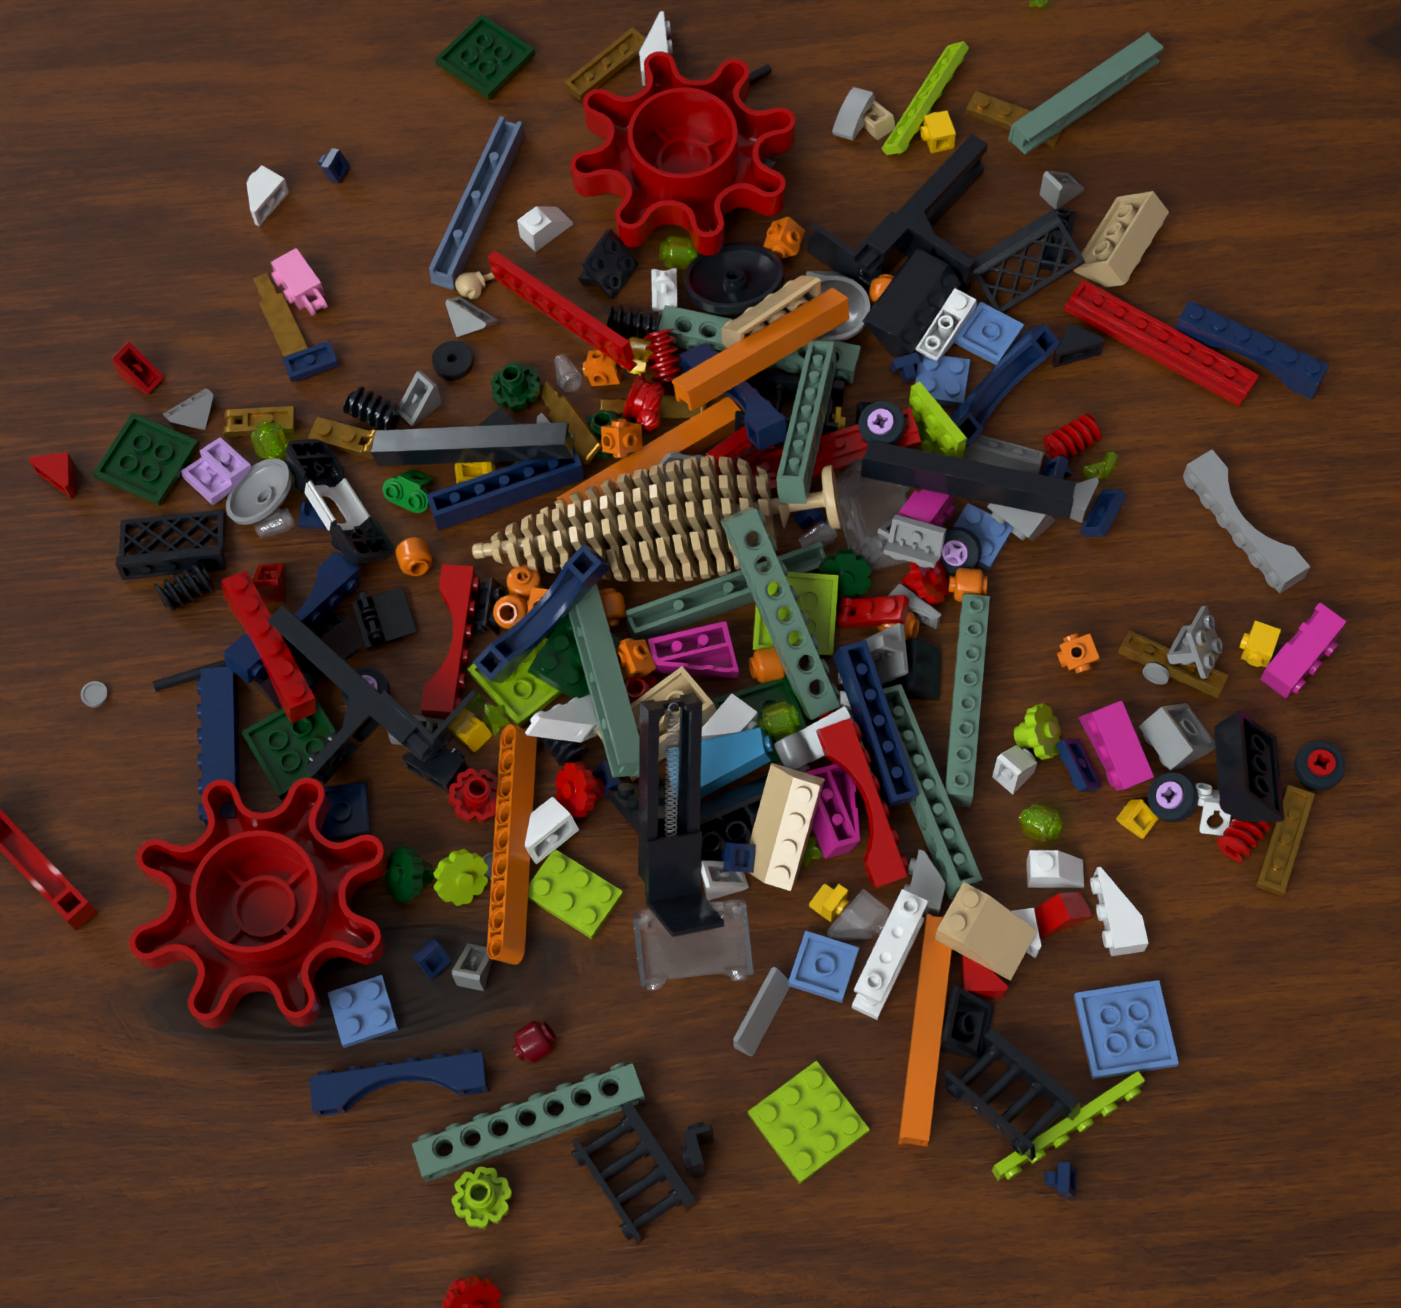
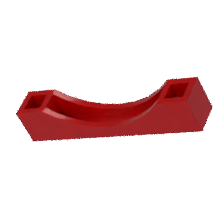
(279, 663)
(442, 691)
(882, 856)
(43, 875)

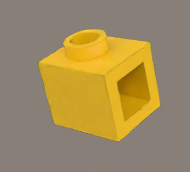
(938, 131)
(1259, 644)

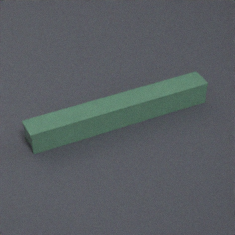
(1085, 94)
(710, 597)
(606, 684)

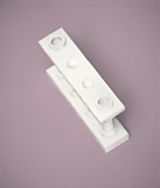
(889, 954)

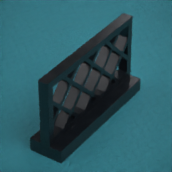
(1021, 242)
(171, 560)

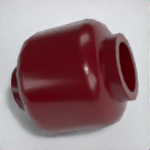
(534, 1041)

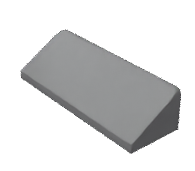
(1004, 454)
(761, 1012)

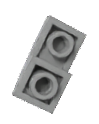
(850, 117)

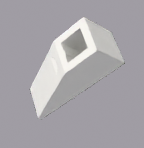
(656, 41)
(947, 325)
(566, 722)
(1122, 921)

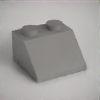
(1025, 523)
(1177, 736)

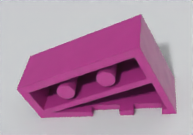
(929, 507)
(700, 651)
(1304, 652)
(1117, 745)
(836, 815)

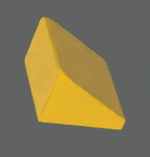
(474, 734)
(1137, 818)

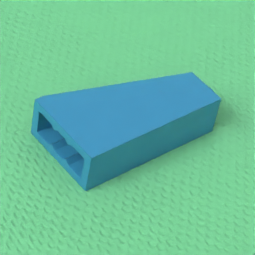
(728, 758)

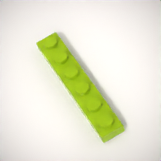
(925, 98)
(1058, 1134)

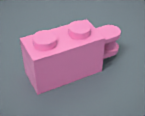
(298, 281)

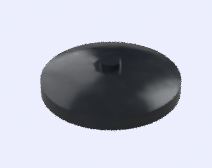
(733, 278)

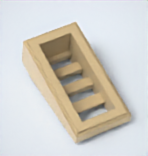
(880, 126)

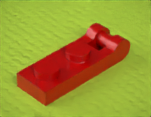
(872, 611)

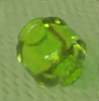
(677, 252)
(269, 440)
(779, 720)
(1040, 823)

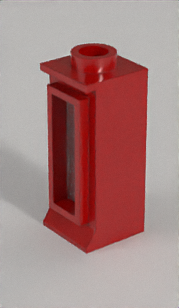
(736, 447)

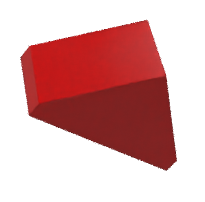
(136, 368)
(57, 470)
(270, 582)
(1061, 913)
(981, 980)

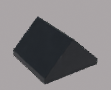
(923, 671)
(966, 1024)

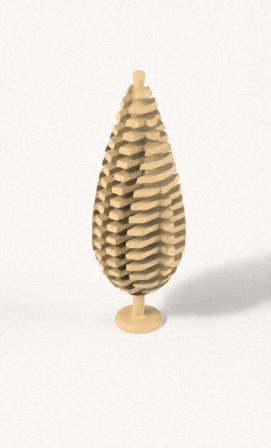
(672, 518)

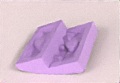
(216, 471)

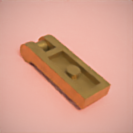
(252, 416)
(343, 437)

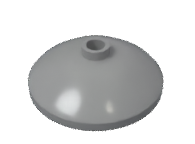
(858, 307)
(259, 492)

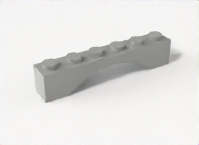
(1277, 561)

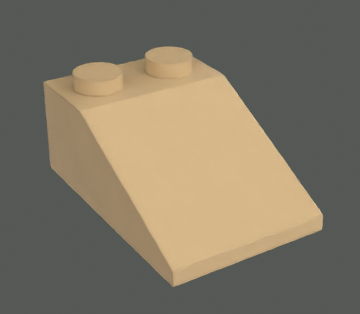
(985, 931)

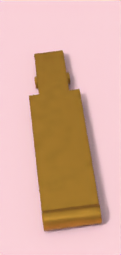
(279, 317)
(669, 409)
(562, 410)

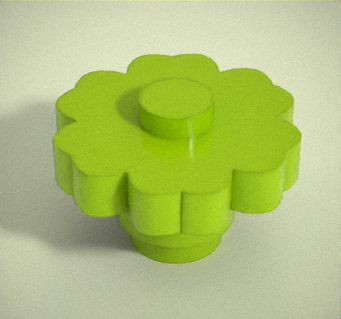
(1039, 732)
(460, 877)
(482, 1197)

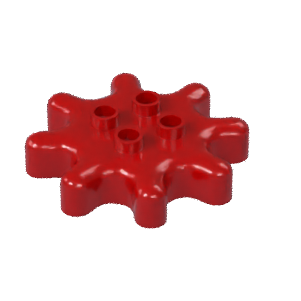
(683, 153)
(260, 903)

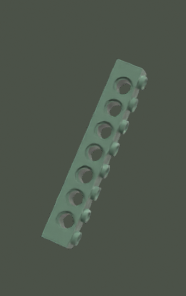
(702, 325)
(806, 423)
(736, 528)
(966, 700)
(932, 805)
(490, 1146)

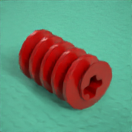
(662, 356)
(1072, 437)
(1241, 836)

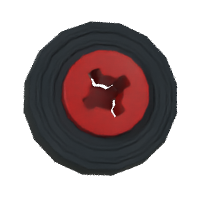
(1314, 774)

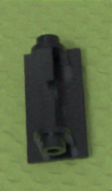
(488, 595)

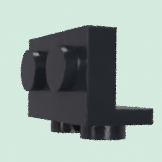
(697, 1135)

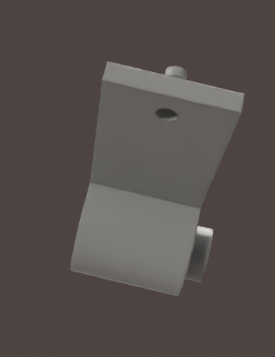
(804, 746)

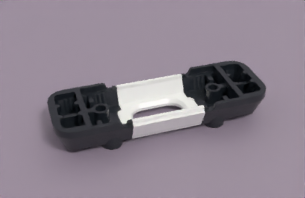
(321, 474)

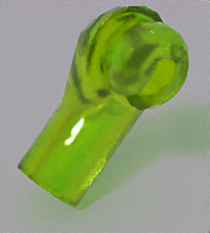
(1101, 469)

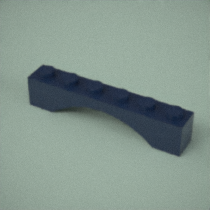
(1021, 359)
(1294, 368)
(762, 421)
(334, 581)
(572, 584)
(338, 1092)

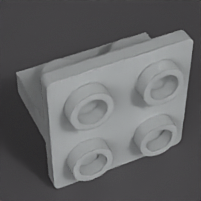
(1197, 644)
(889, 653)

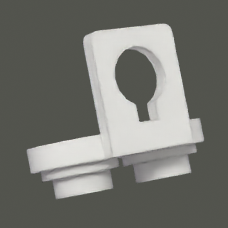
(1210, 801)

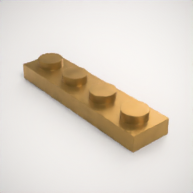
(605, 64)
(999, 113)
(1147, 651)
(1285, 841)

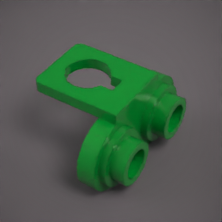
(407, 491)

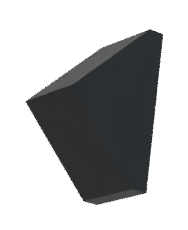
(1076, 346)

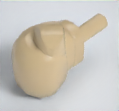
(471, 283)

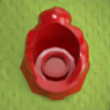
(644, 403)

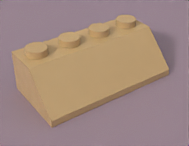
(1122, 238)
(771, 308)
(670, 688)
(784, 825)

